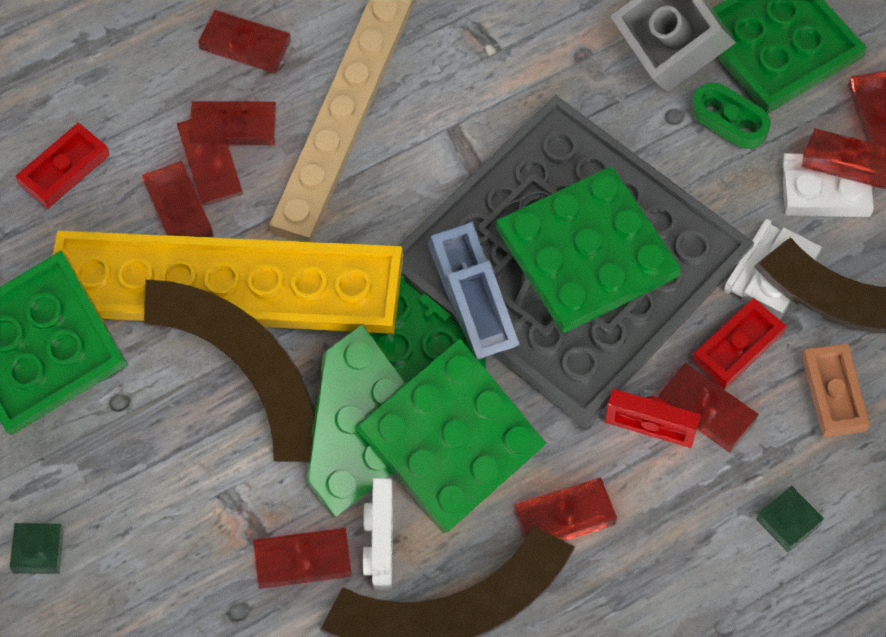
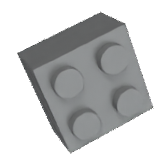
(672, 37)

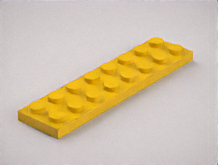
(269, 279)

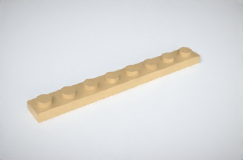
(340, 120)

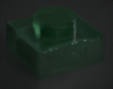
(789, 519)
(36, 548)

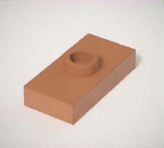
(835, 390)

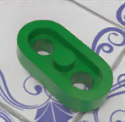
(732, 115)

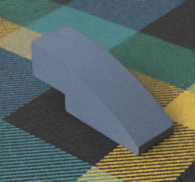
(473, 291)

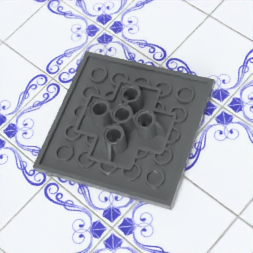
(605, 353)

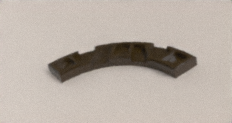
(823, 290)
(251, 348)
(463, 614)

